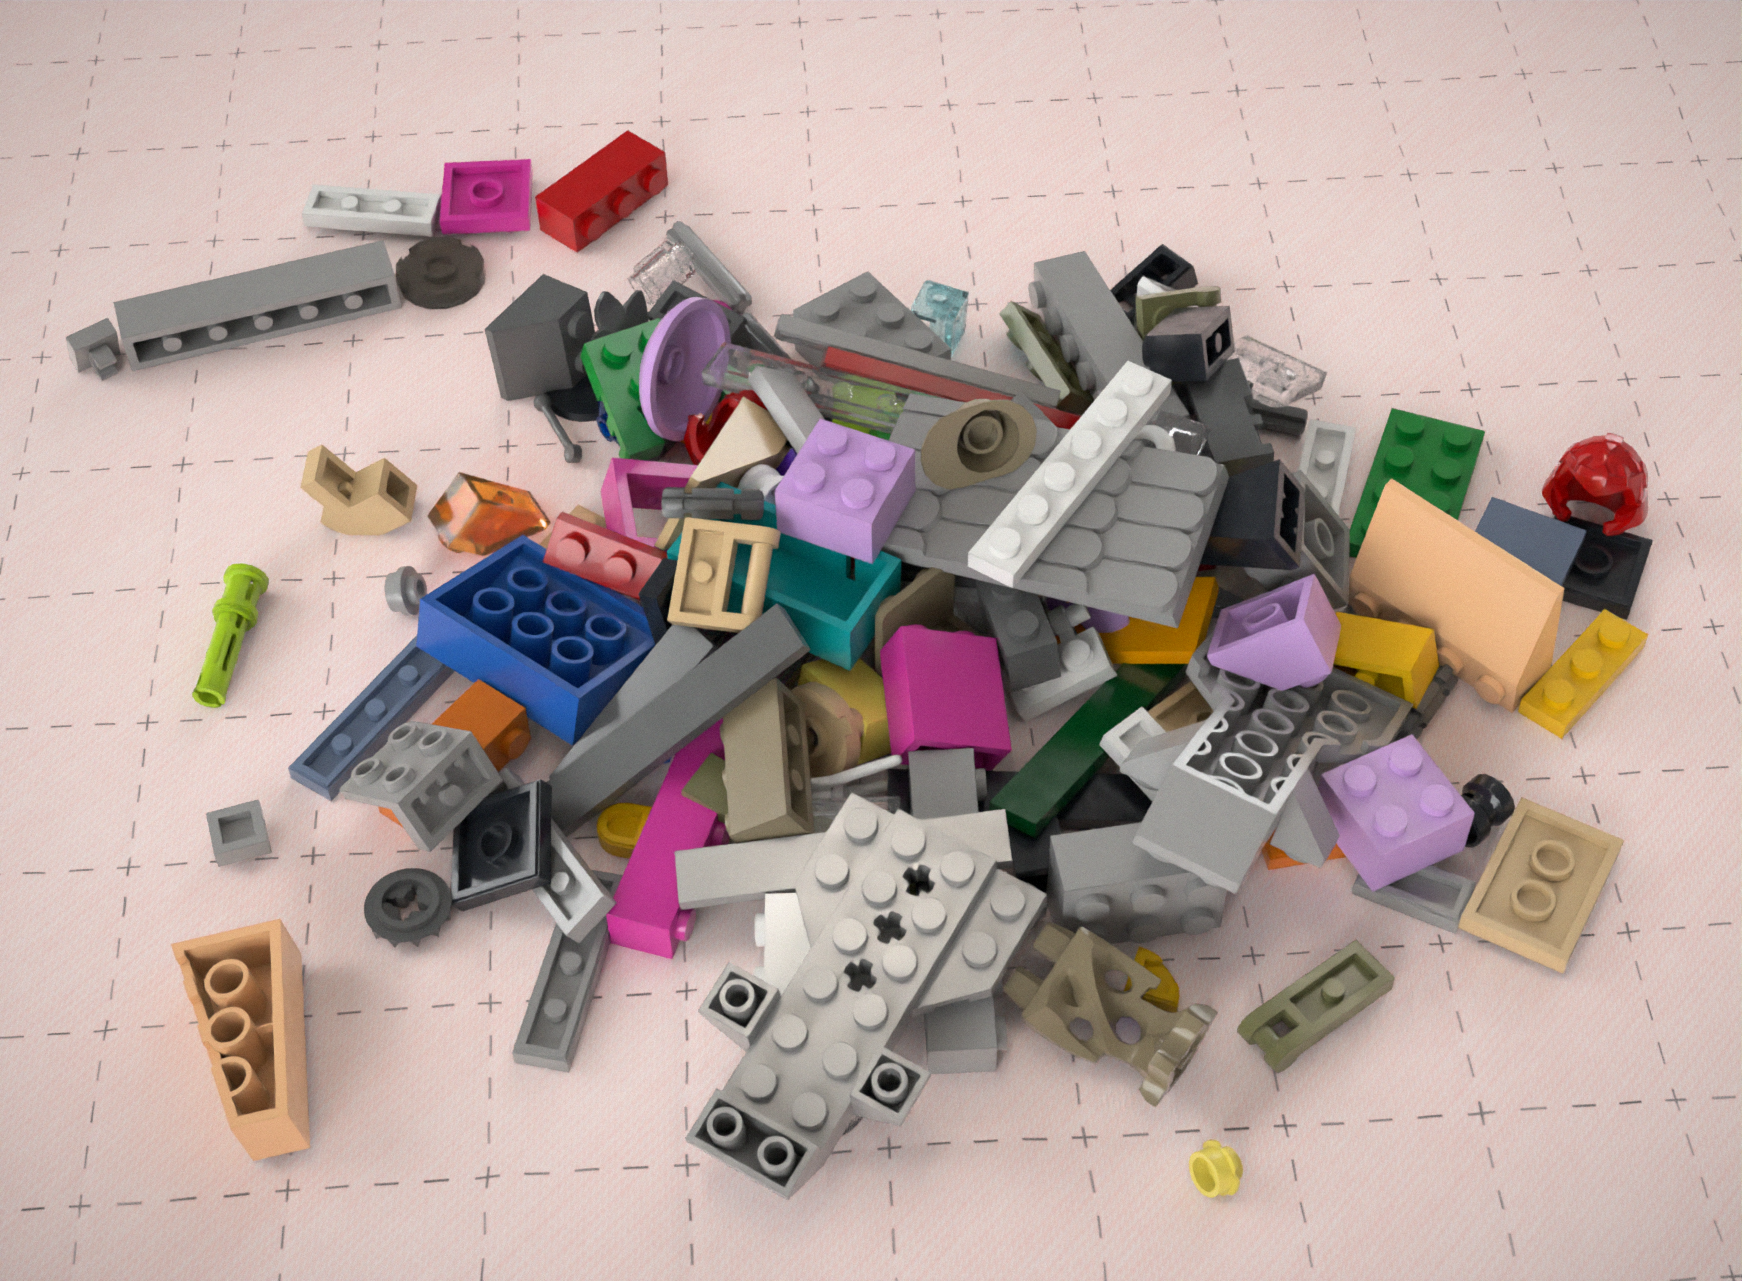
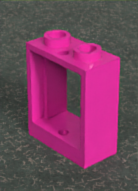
(638, 485)

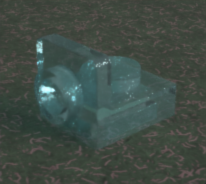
(944, 309)

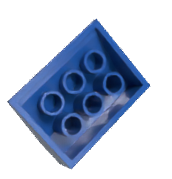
(536, 636)

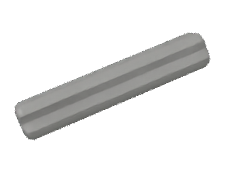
(711, 269)

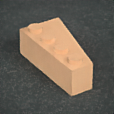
(253, 1027)

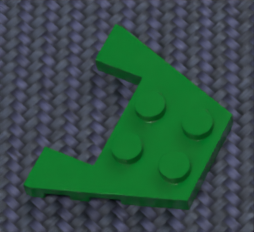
(614, 375)

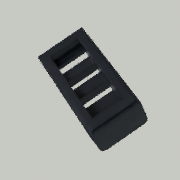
(1158, 264)

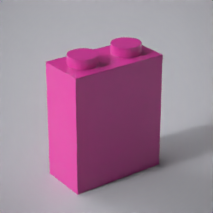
(945, 694)

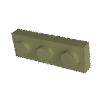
(1045, 357)

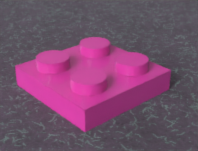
(486, 196)

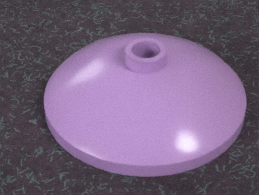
(674, 363)

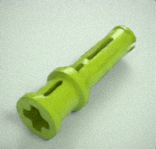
(233, 617)

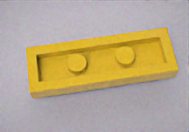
(1582, 673)

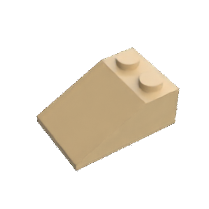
(745, 441)

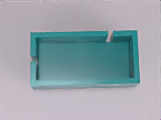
(816, 590)

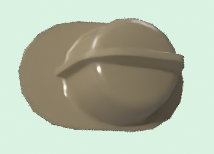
(978, 443)

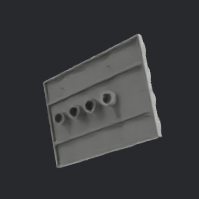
(1122, 550)

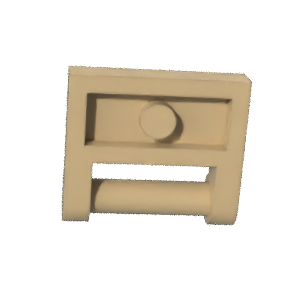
(707, 570)

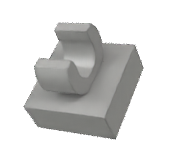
(95, 348)

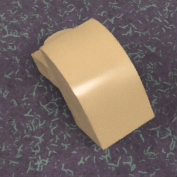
(359, 501)

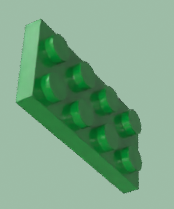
(1426, 458)

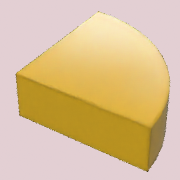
(1167, 993)

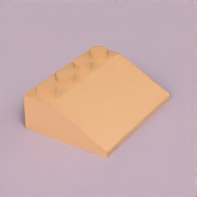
(1486, 607)

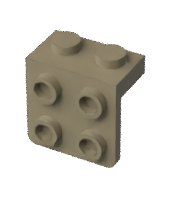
(923, 602)

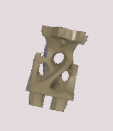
(1079, 990)

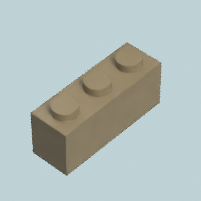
(767, 766)

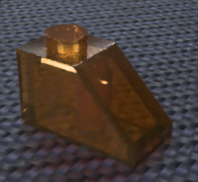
(484, 515)

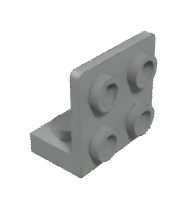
(426, 778)

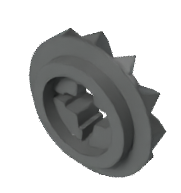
(396, 892)

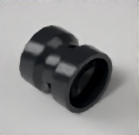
(1491, 806)

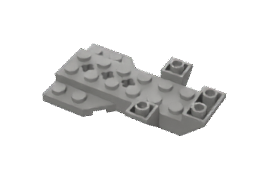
(1252, 769)
(830, 1049)

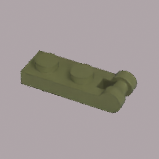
(1316, 1004)

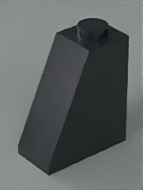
(1259, 521)

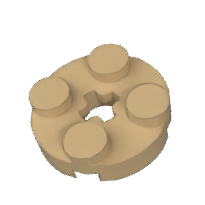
(836, 728)

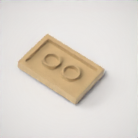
(1541, 884)

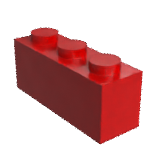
(602, 191)

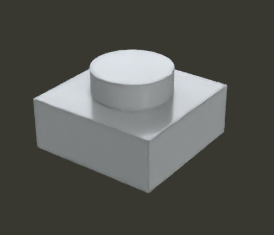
(238, 833)

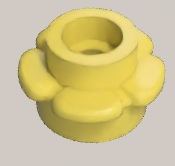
(1216, 1169)

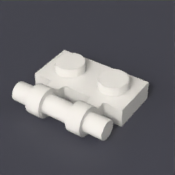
(1081, 659)

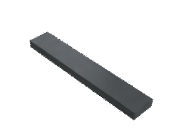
(675, 718)

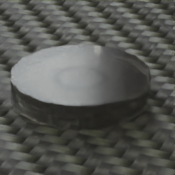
(440, 273)

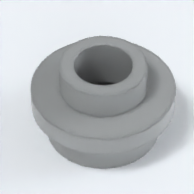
(404, 590)

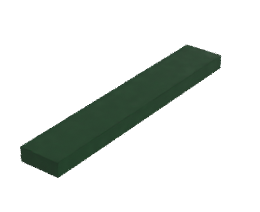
(1074, 750)

